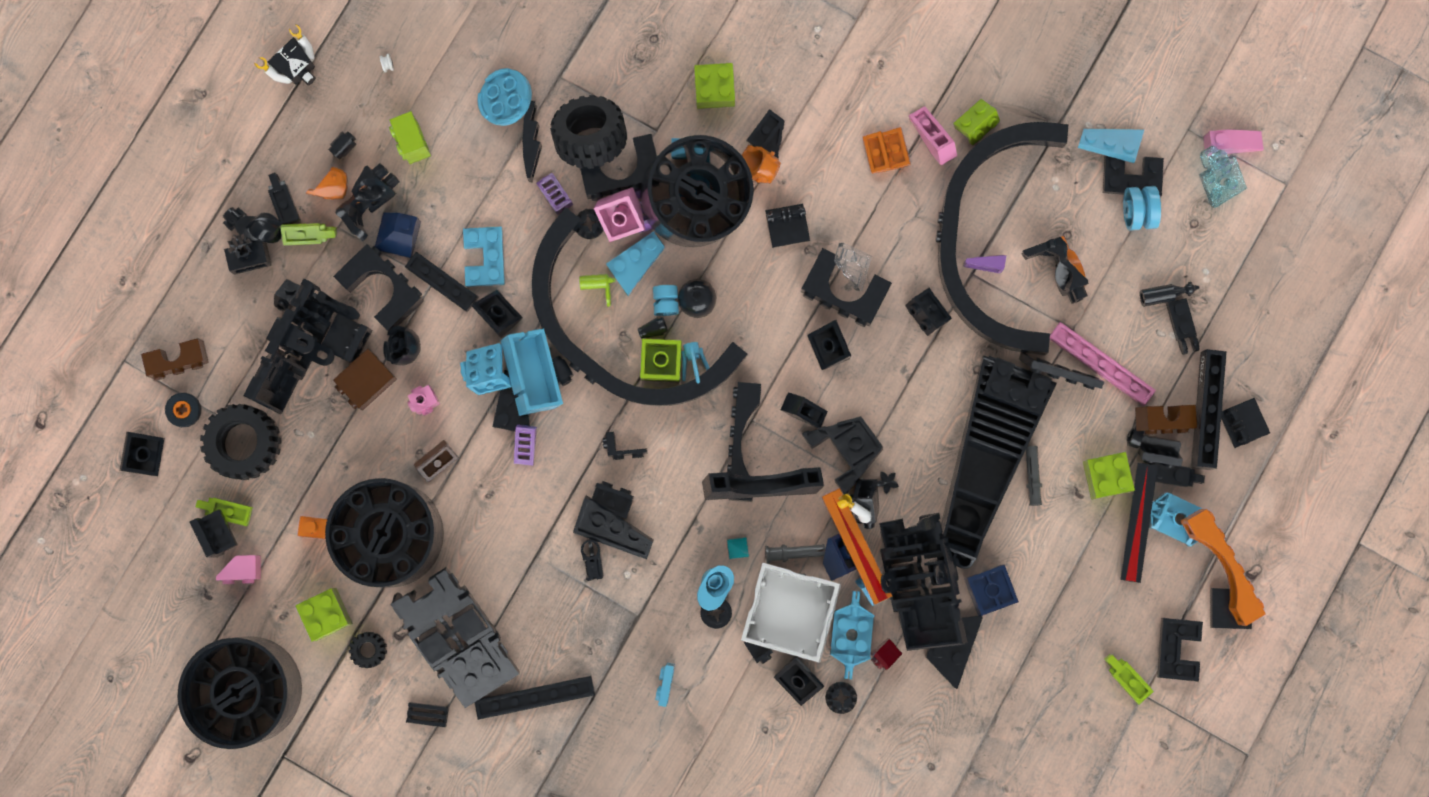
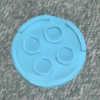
(504, 97)

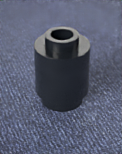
(342, 145)
(562, 371)

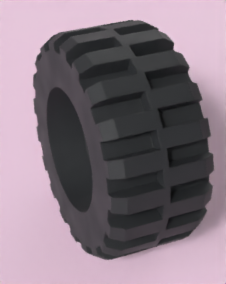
(593, 148)
(216, 434)

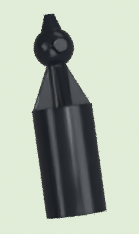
(1165, 293)

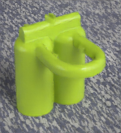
(596, 282)

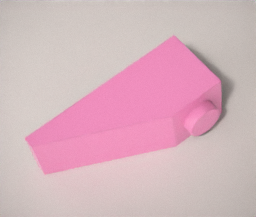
(934, 135)
(1234, 141)

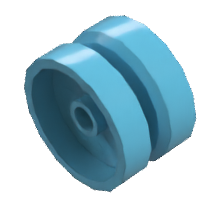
(1142, 208)

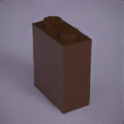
(364, 380)

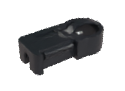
(1134, 437)
(593, 563)

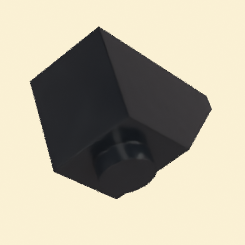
(803, 410)

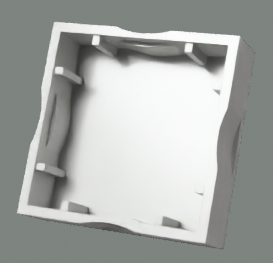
(791, 612)

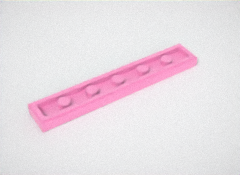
(1102, 364)

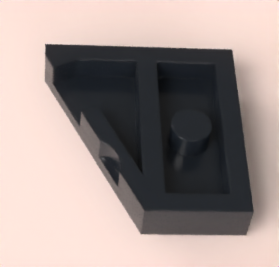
(768, 133)

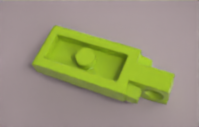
(306, 233)
(232, 511)
(1128, 679)

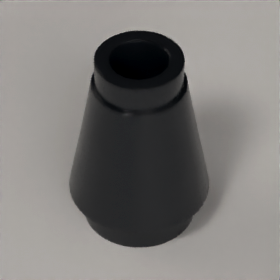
(653, 328)

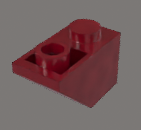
(885, 654)

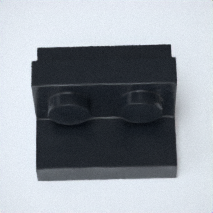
(213, 534)

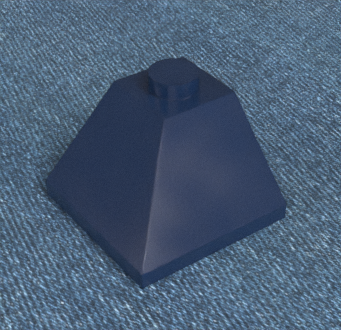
(398, 234)
(837, 559)

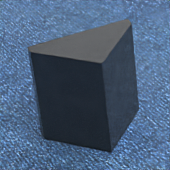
(497, 312)
(829, 345)
(142, 454)
(798, 681)

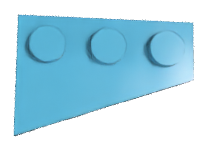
(1112, 142)
(635, 261)

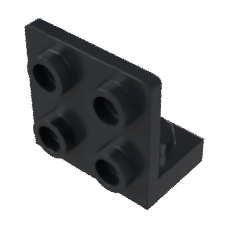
(346, 338)

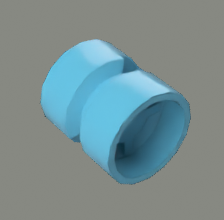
(665, 300)

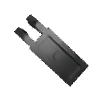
(1183, 324)

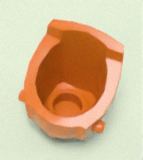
(761, 163)
(332, 186)

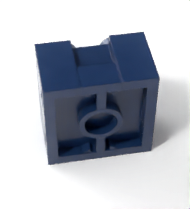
(991, 590)

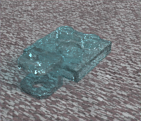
(1219, 167)

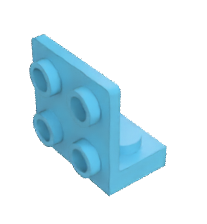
(485, 370)

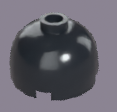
(697, 298)
(402, 346)

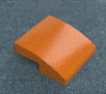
(886, 150)

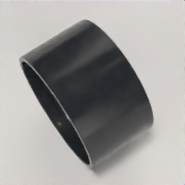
(713, 200)
(376, 550)
(260, 679)

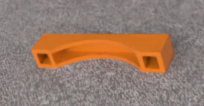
(1243, 601)

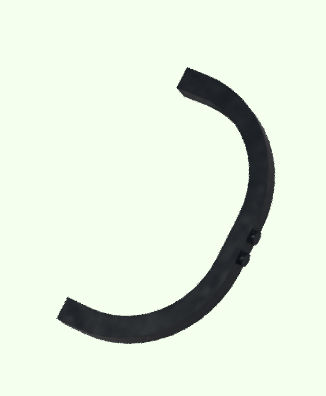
(1018, 135)
(542, 273)

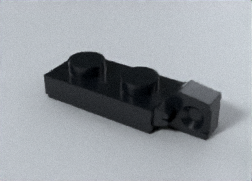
(282, 200)
(1178, 476)

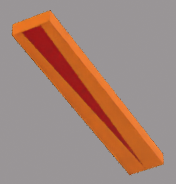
(856, 546)

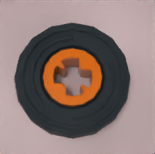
(178, 401)

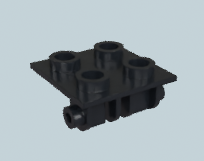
(787, 225)
(1244, 423)

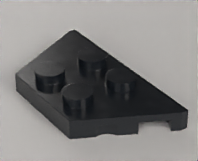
(953, 659)

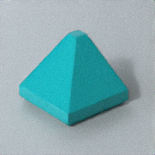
(737, 548)

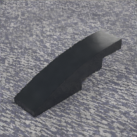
(531, 147)

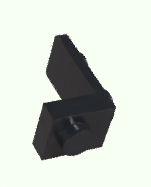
(610, 444)

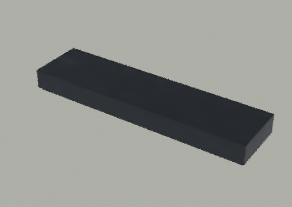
(441, 281)

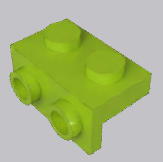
(977, 121)

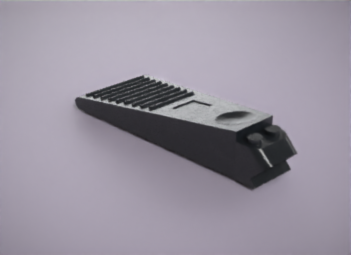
(985, 464)

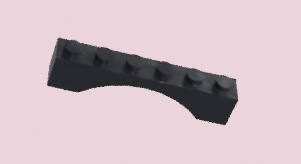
(747, 402)
(733, 486)

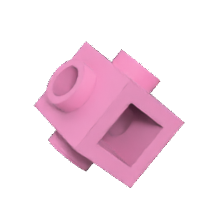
(430, 400)

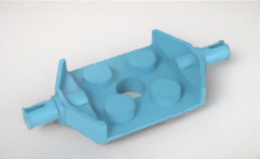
(1163, 517)
(858, 650)

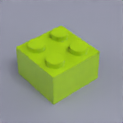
(714, 85)
(409, 138)
(661, 360)
(1108, 475)
(323, 614)

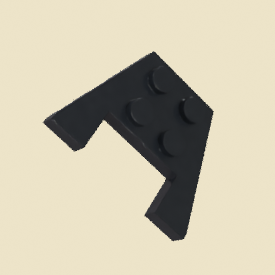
(854, 443)

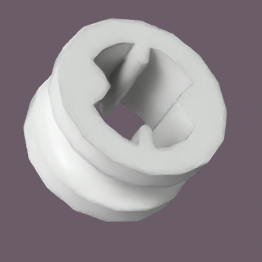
(386, 63)

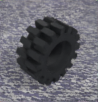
(355, 650)

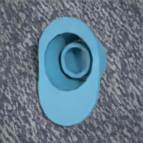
(715, 587)

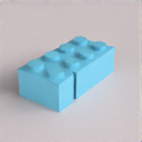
(531, 371)

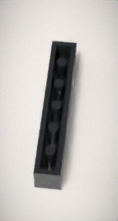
(1208, 409)

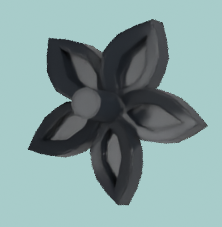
(887, 481)

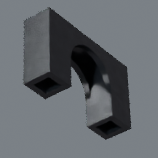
(600, 185)
(368, 263)
(861, 310)

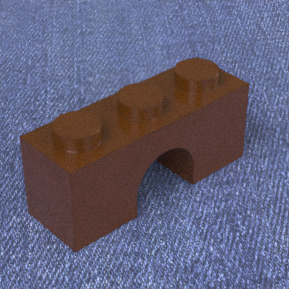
(192, 356)
(1178, 418)

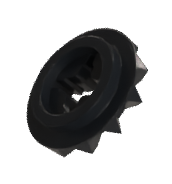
(584, 231)
(724, 617)
(833, 692)

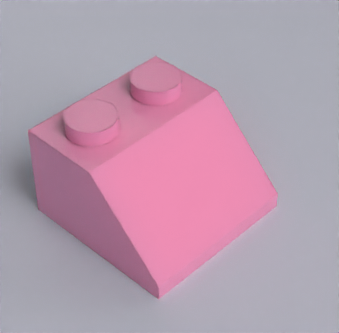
(620, 214)

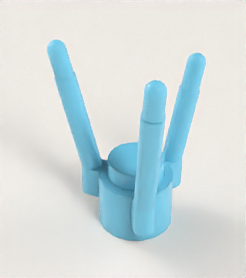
(692, 352)

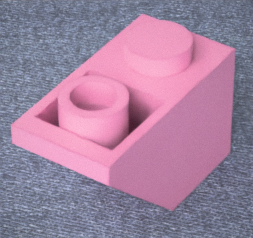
(241, 568)

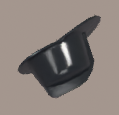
(260, 228)

